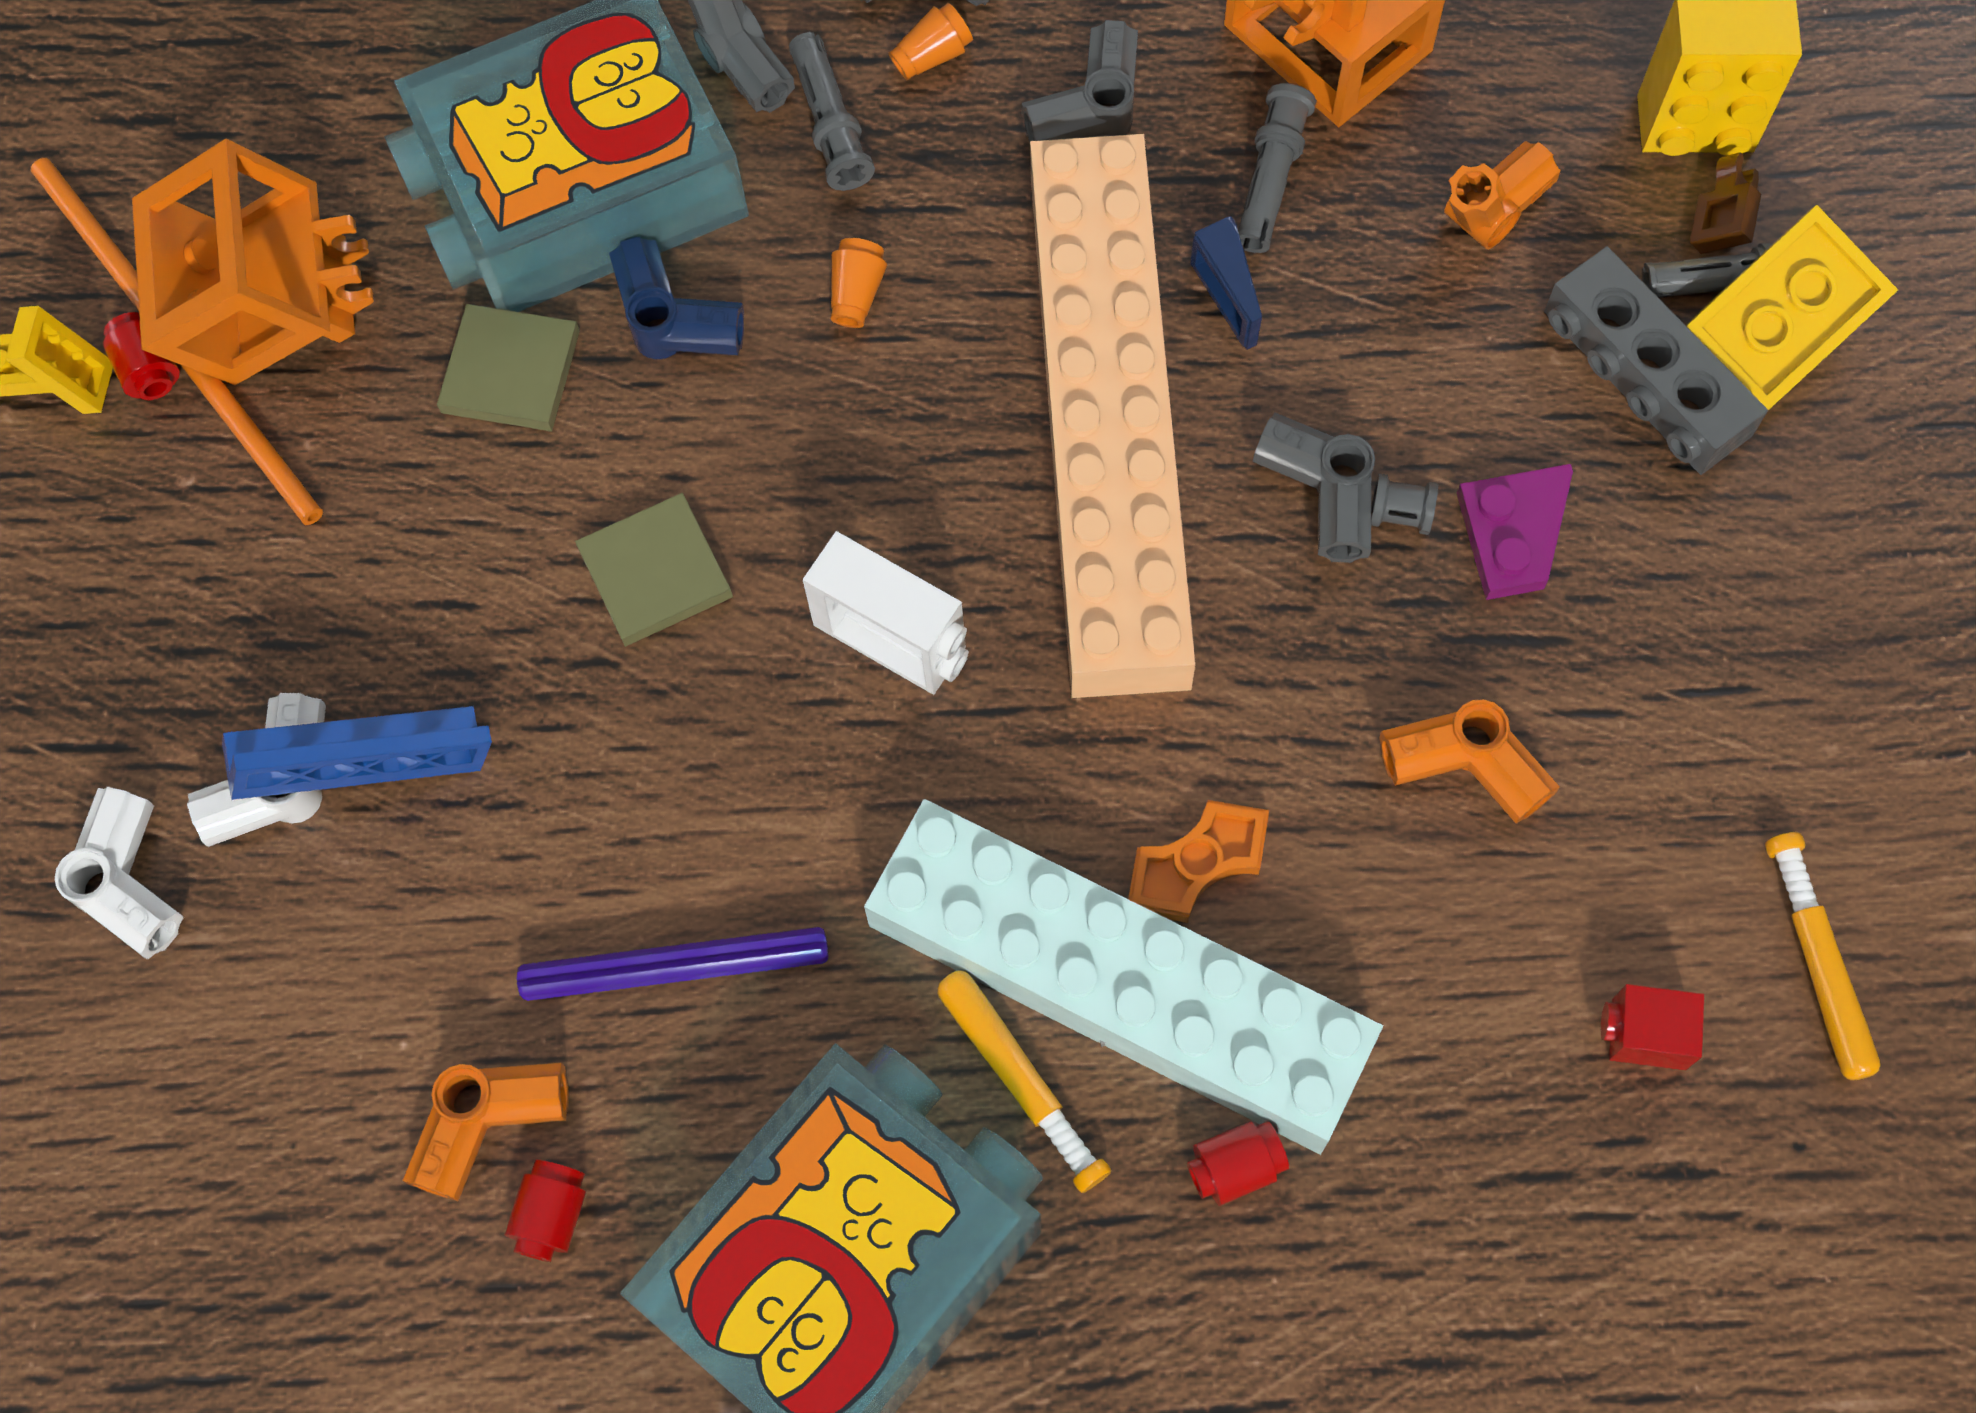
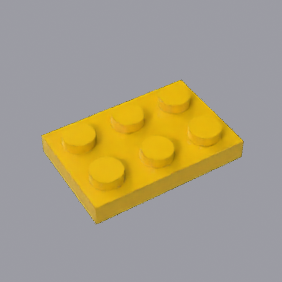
(1792, 307)

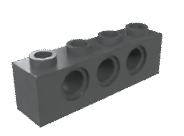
(1651, 331)

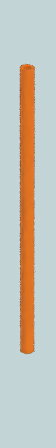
(212, 388)

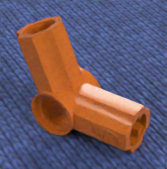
(1491, 200)
(1440, 747)
(507, 1098)

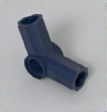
(688, 323)

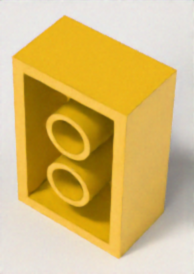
(1717, 75)

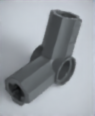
(736, 44)
(1108, 81)
(1342, 500)

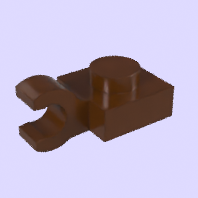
(1730, 211)

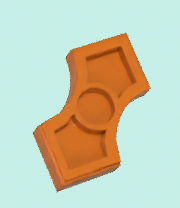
(1221, 845)

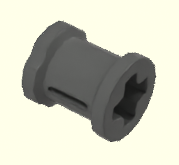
(1404, 504)

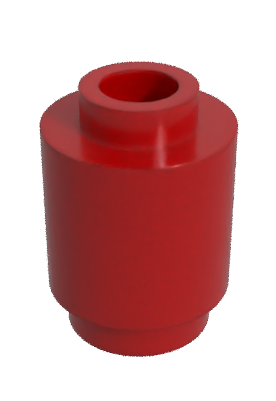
(138, 371)
(1237, 1162)
(546, 1210)

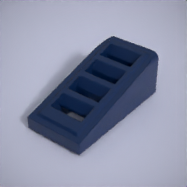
(1225, 274)

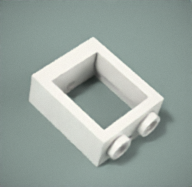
(886, 613)

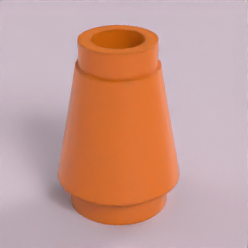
(931, 42)
(855, 279)

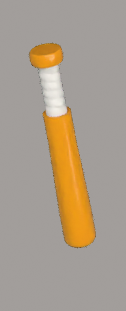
(1830, 979)
(1010, 1063)

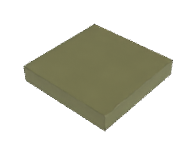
(508, 367)
(654, 569)

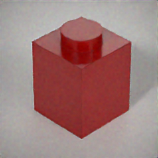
(1654, 1027)

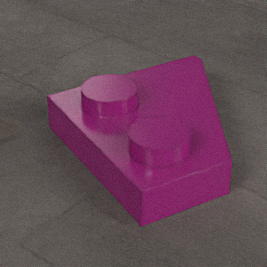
(1515, 527)

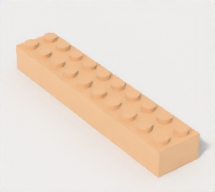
(1110, 419)

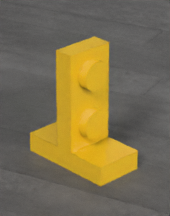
(52, 359)

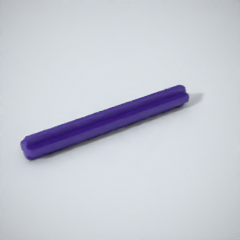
(672, 963)

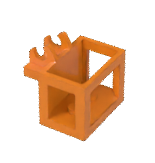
(1352, 33)
(253, 279)

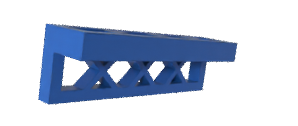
(354, 752)

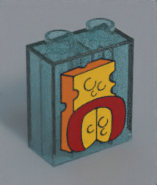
(565, 150)
(841, 1245)

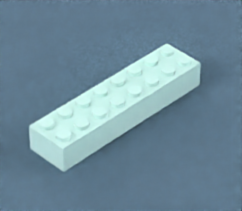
(1123, 975)

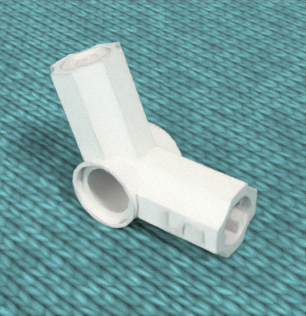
(221, 818)
(120, 902)

